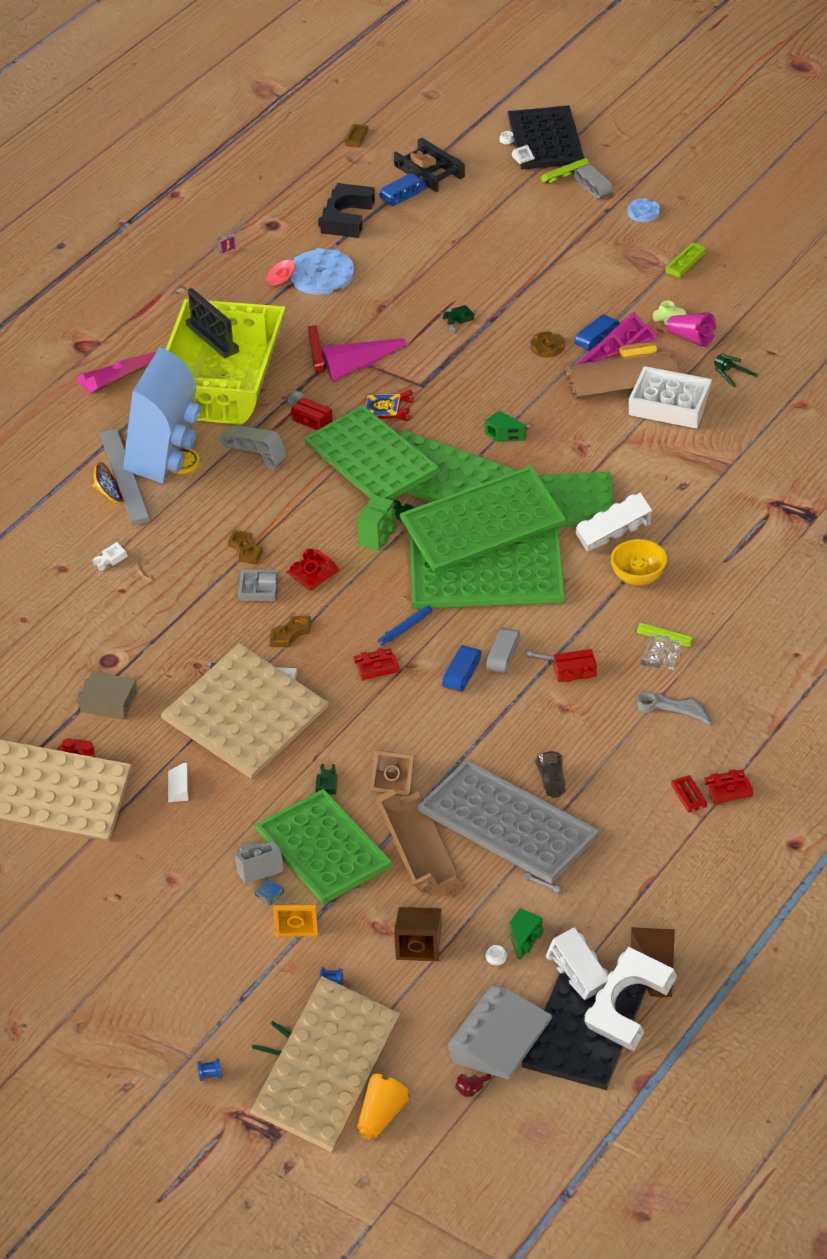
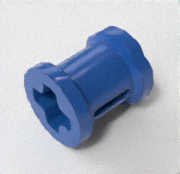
(333, 975)
(209, 1069)

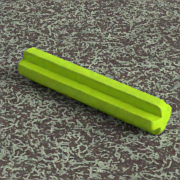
(647, 630)

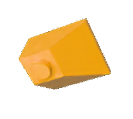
(295, 919)

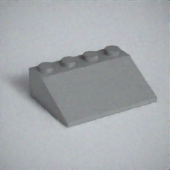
(498, 1033)

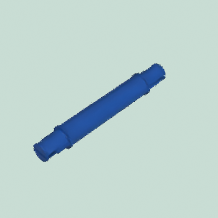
(405, 625)

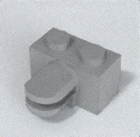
(258, 861)

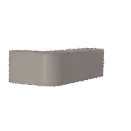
(258, 441)

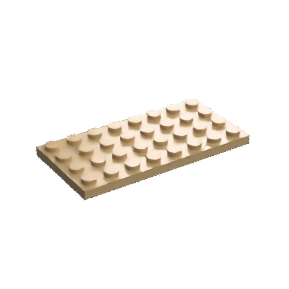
(60, 790)
(325, 1063)

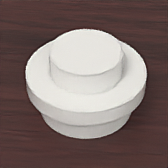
(506, 138)
(496, 955)

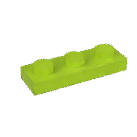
(563, 171)
(685, 260)

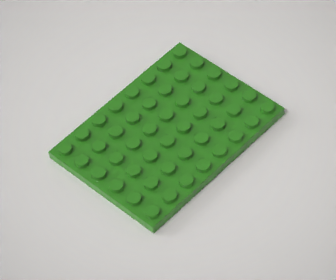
(506, 576)

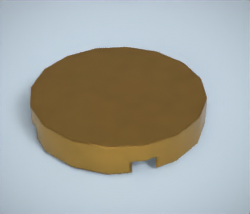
(547, 344)

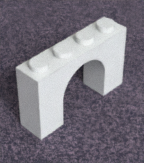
(631, 969)

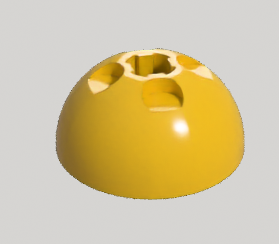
(638, 561)

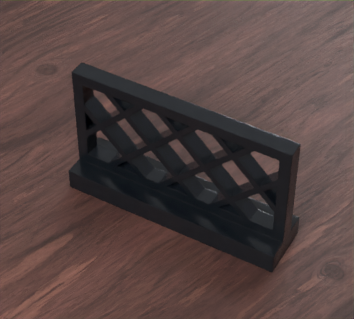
(210, 325)

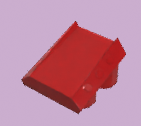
(312, 569)

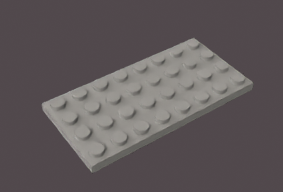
(508, 821)

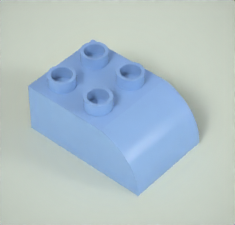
(161, 418)

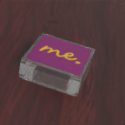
(226, 243)

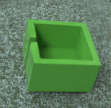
(376, 523)

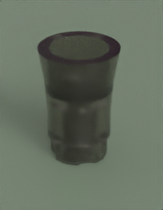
(551, 772)

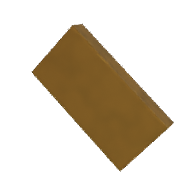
(356, 135)

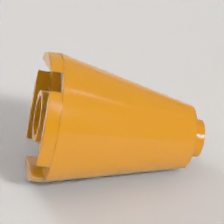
(381, 1105)

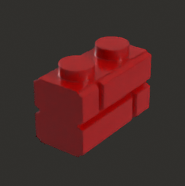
(311, 414)
(575, 665)

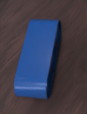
(402, 189)
(595, 332)
(461, 668)

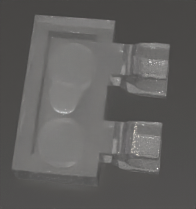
(656, 649)

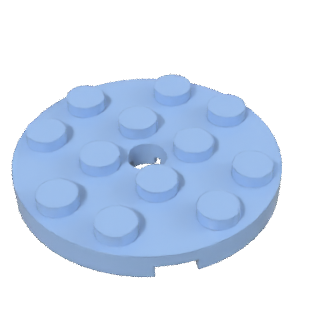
(336, 273)

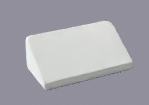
(178, 783)

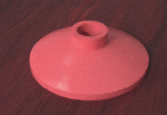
(280, 272)

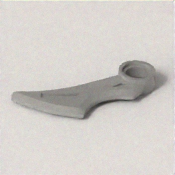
(687, 707)

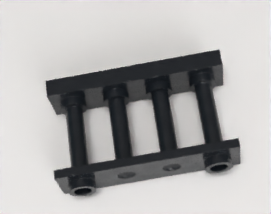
(443, 160)

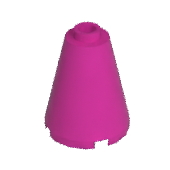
(693, 327)

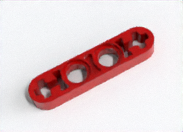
(315, 349)

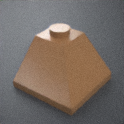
(392, 771)

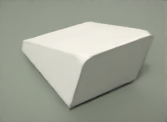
(522, 154)

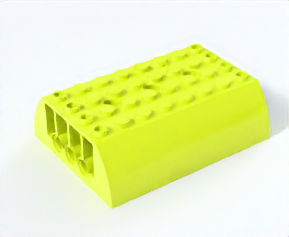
(235, 394)

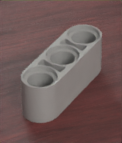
(593, 181)
(503, 650)

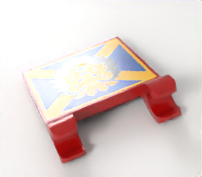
(388, 405)

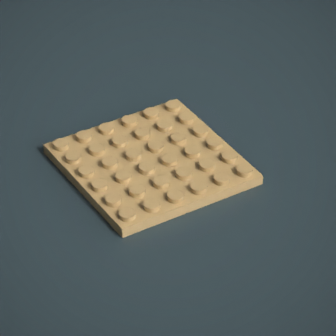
(245, 710)

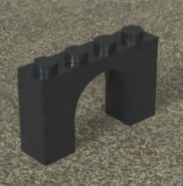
(343, 197)

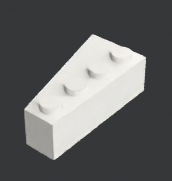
(614, 522)

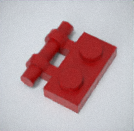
(376, 663)
(728, 786)

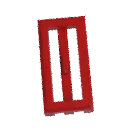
(694, 805)

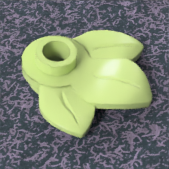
(667, 310)

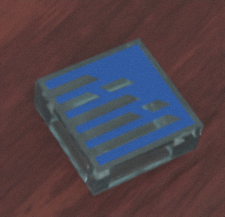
(269, 891)

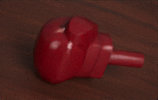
(470, 1085)

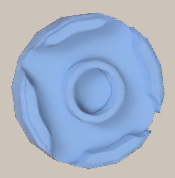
(643, 210)

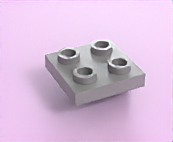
(257, 585)

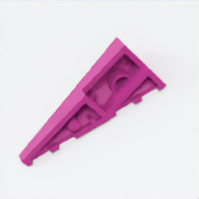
(628, 331)
(348, 357)
(98, 378)

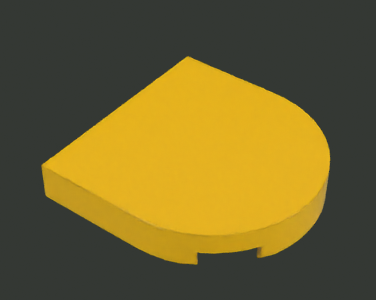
(637, 349)

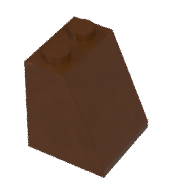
(418, 933)
(656, 945)

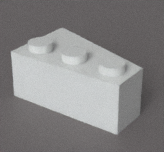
(578, 962)

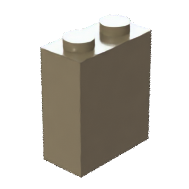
(107, 695)

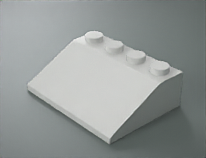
(669, 397)

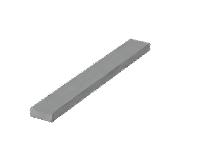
(125, 480)

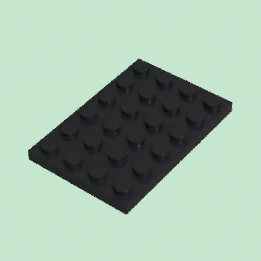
(548, 133)
(571, 1048)

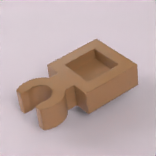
(423, 160)

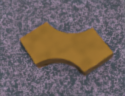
(248, 550)
(287, 633)

